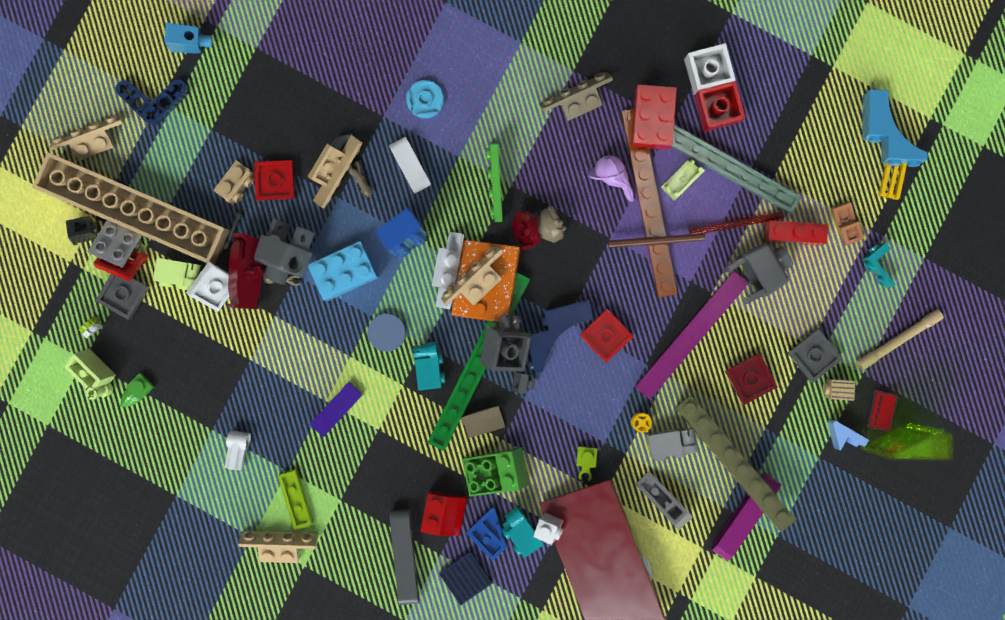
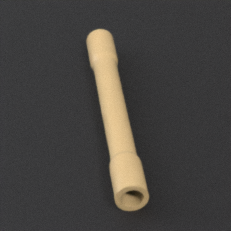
(926, 322)

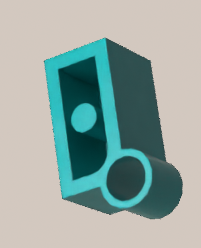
(521, 532)

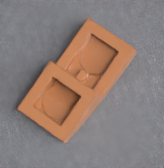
(846, 223)

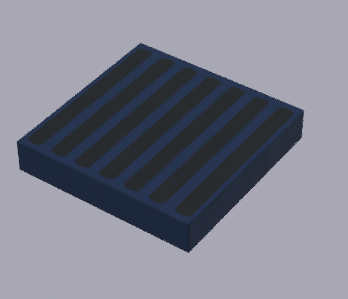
(465, 578)

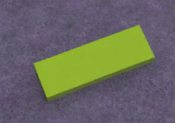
(295, 499)

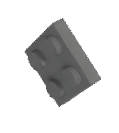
(122, 296)
(814, 355)

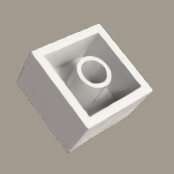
(709, 67)

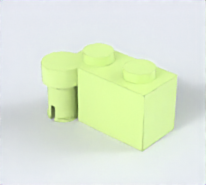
(175, 272)
(91, 372)

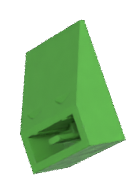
(496, 472)

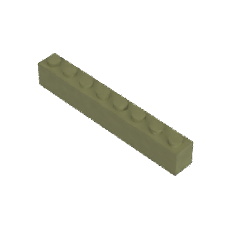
(736, 464)

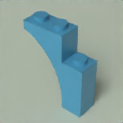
(880, 127)

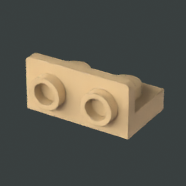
(235, 182)

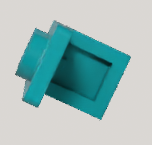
(872, 265)

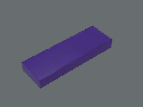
(336, 409)

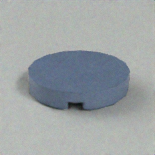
(386, 332)

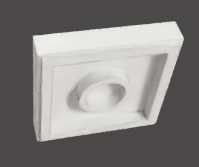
(211, 287)

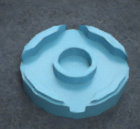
(425, 99)

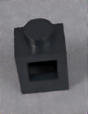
(81, 229)

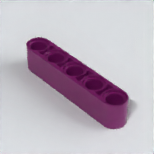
(741, 523)

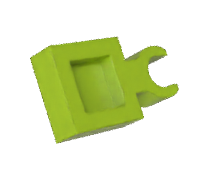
(586, 458)

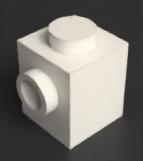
(548, 528)

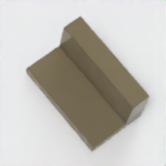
(483, 421)

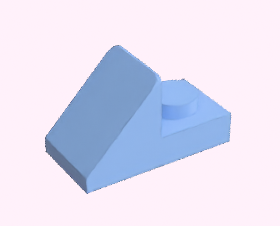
(840, 433)

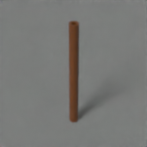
(656, 240)

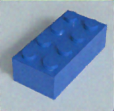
(402, 234)

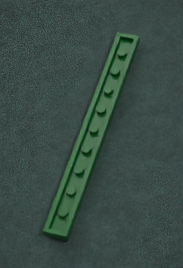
(468, 380)

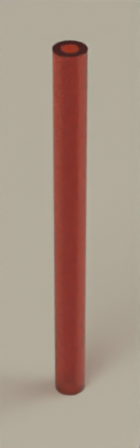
(737, 223)

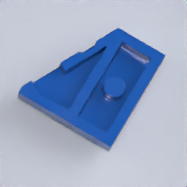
(488, 534)

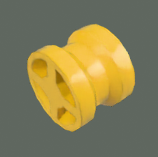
(643, 420)

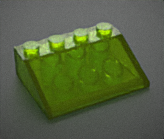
(913, 443)

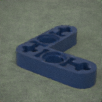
(148, 106)

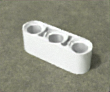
(409, 165)

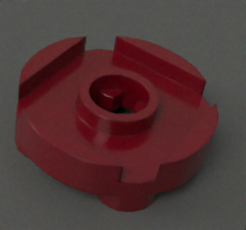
(526, 229)

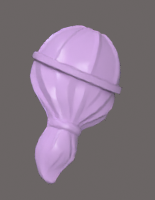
(613, 173)

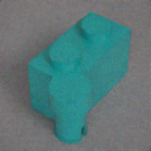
(428, 366)

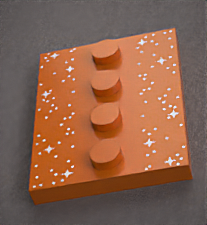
(499, 298)

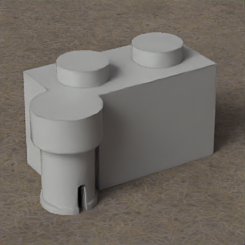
(670, 443)

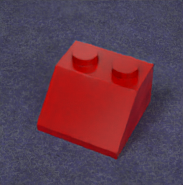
(443, 514)

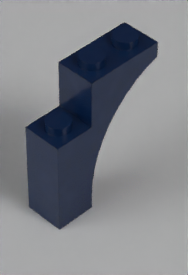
(557, 322)

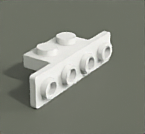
(447, 266)

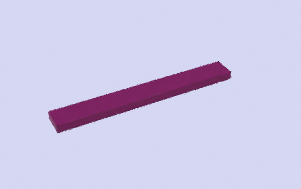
(691, 335)

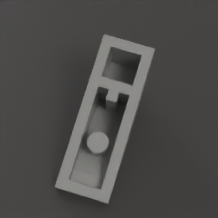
(664, 500)

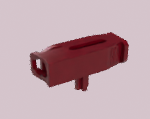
(244, 273)

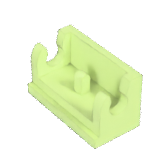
(682, 179)

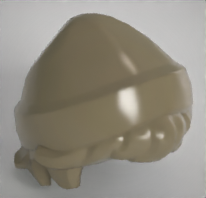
(550, 225)

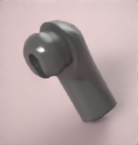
(341, 140)

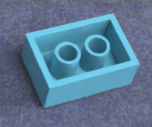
(343, 271)

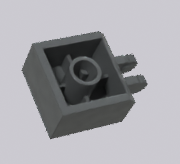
(505, 346)

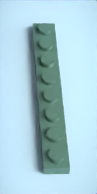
(734, 170)

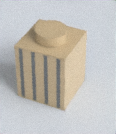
(839, 389)

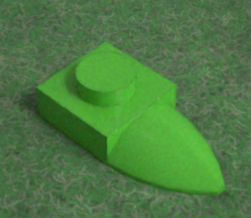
(136, 390)

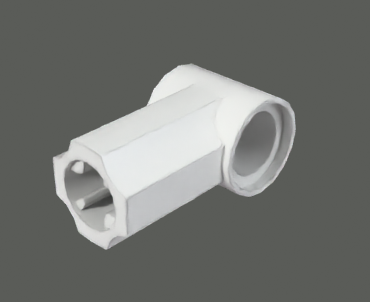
(237, 445)

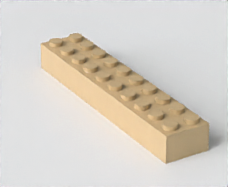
(130, 208)

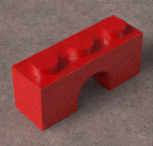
(797, 232)

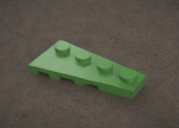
(494, 174)

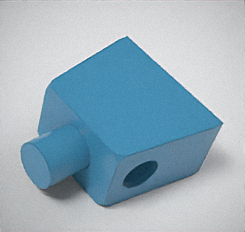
(185, 38)

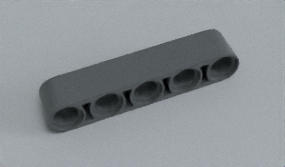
(404, 557)

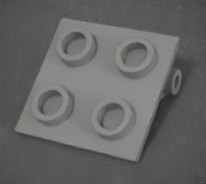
(115, 244)

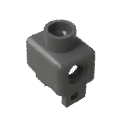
(281, 257)
(763, 270)

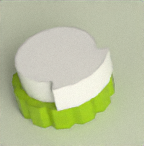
(90, 327)

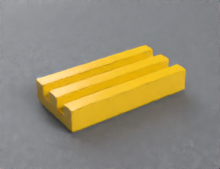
(892, 182)

